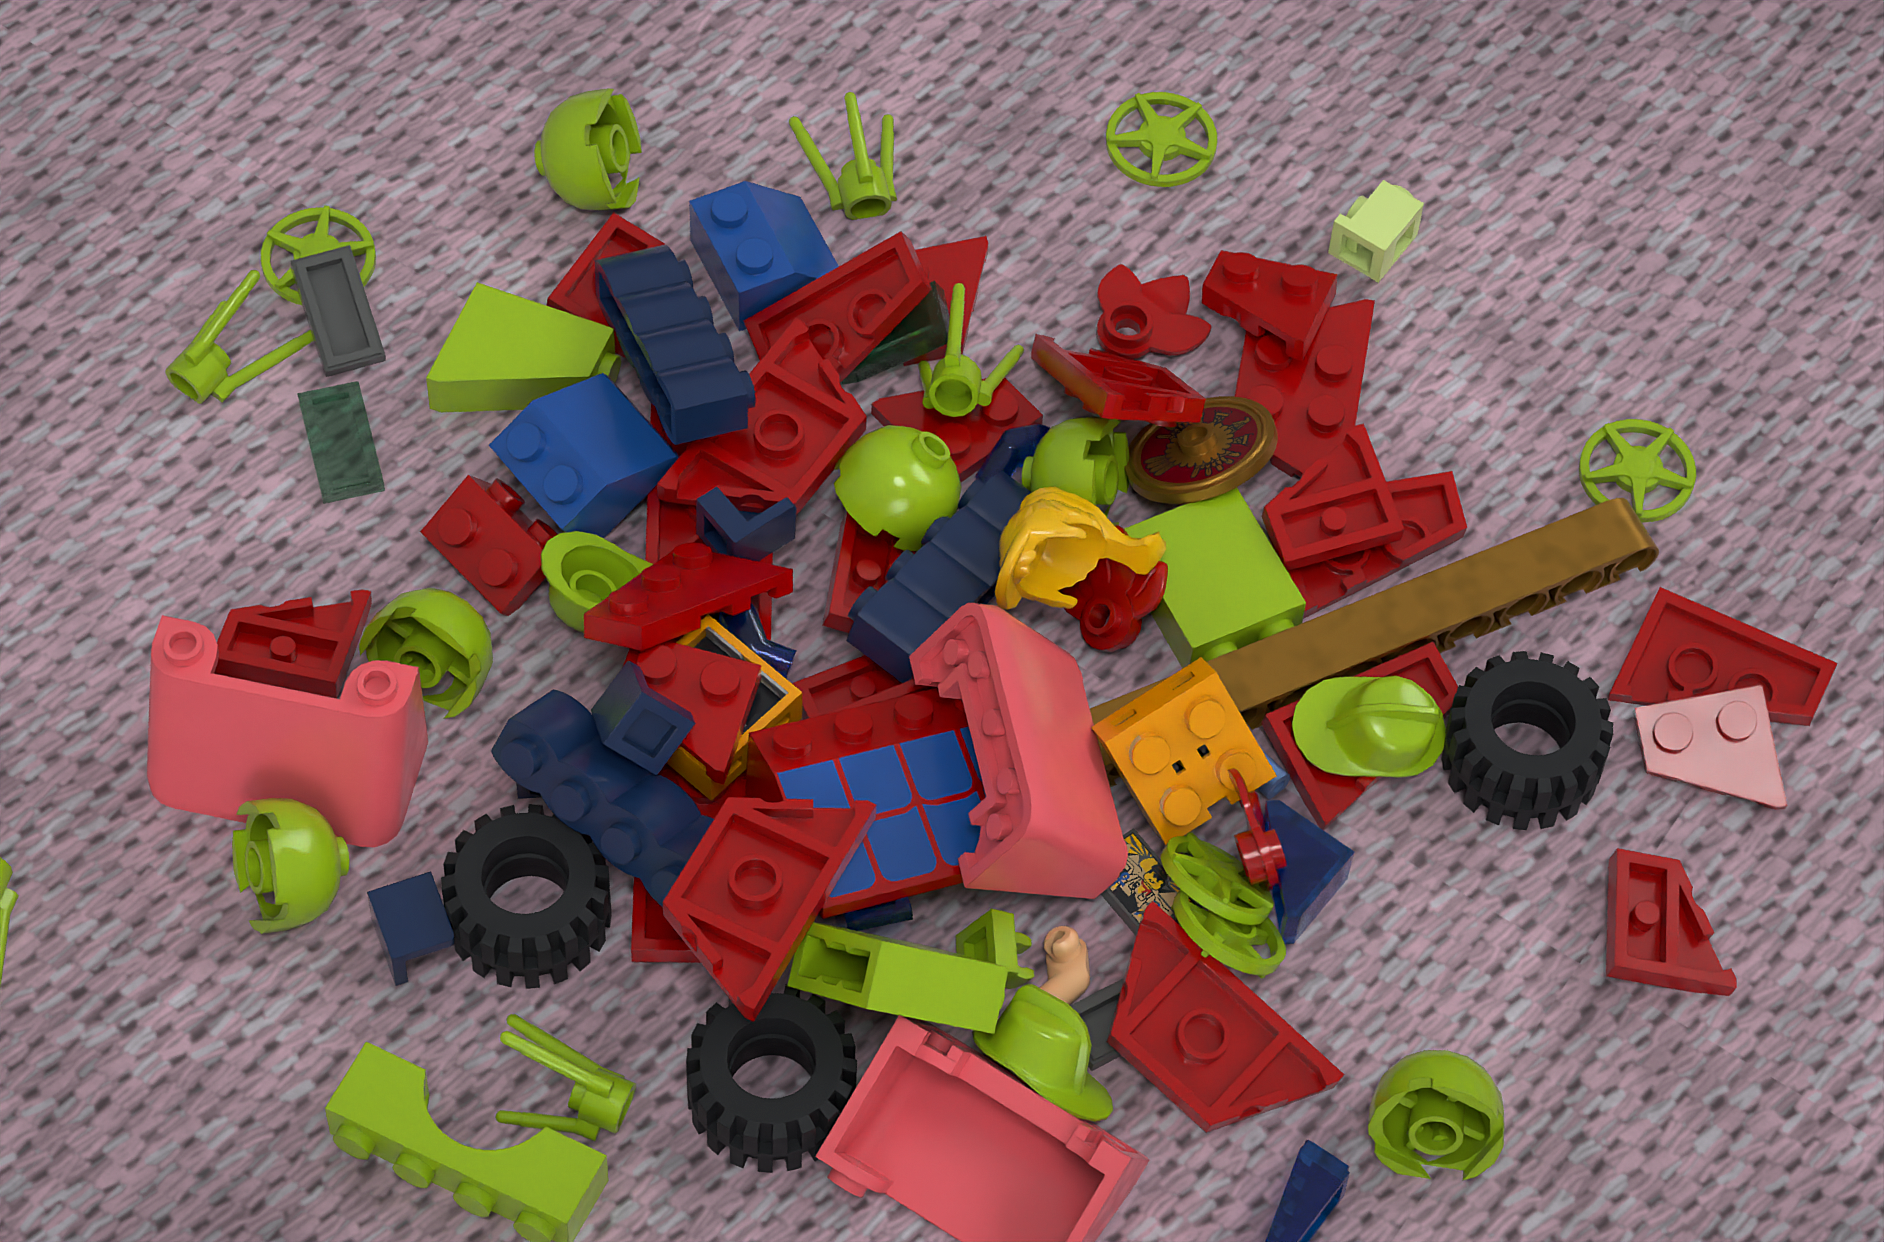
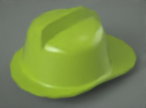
(584, 572)
(1369, 727)
(1049, 1051)

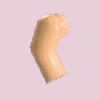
(1066, 964)

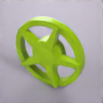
(1161, 138)
(314, 244)
(1639, 467)
(1215, 880)
(1230, 940)

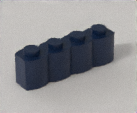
(673, 344)
(928, 587)
(631, 814)

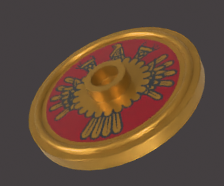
(1202, 457)

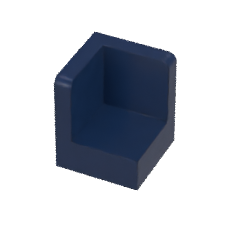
(742, 532)
(640, 720)
(409, 922)

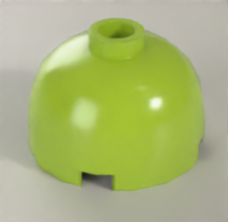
(583, 143)
(1081, 459)
(898, 483)
(437, 635)
(290, 853)
(1448, 1110)

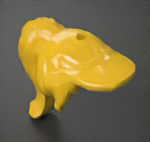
(1057, 543)

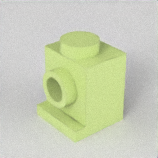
(1376, 230)

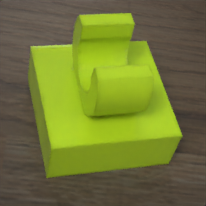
(995, 941)

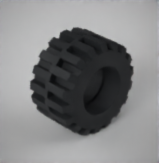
(1519, 782)
(529, 942)
(770, 1126)

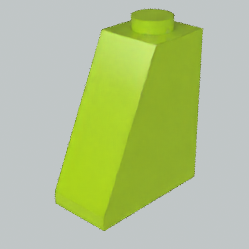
(515, 352)

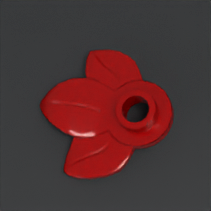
(1153, 310)
(1118, 592)
(1257, 848)

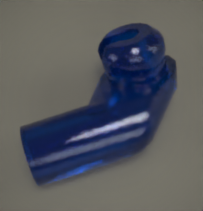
(1012, 450)
(749, 630)

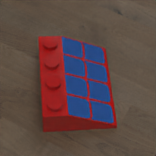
(906, 758)

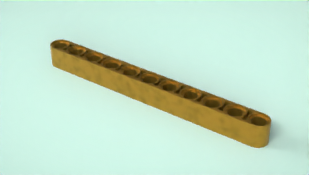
(1437, 607)

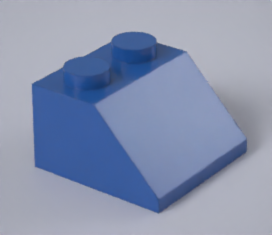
(756, 246)
(585, 455)

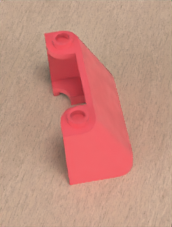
(245, 740)
(1045, 783)
(975, 1146)

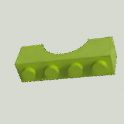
(538, 1184)

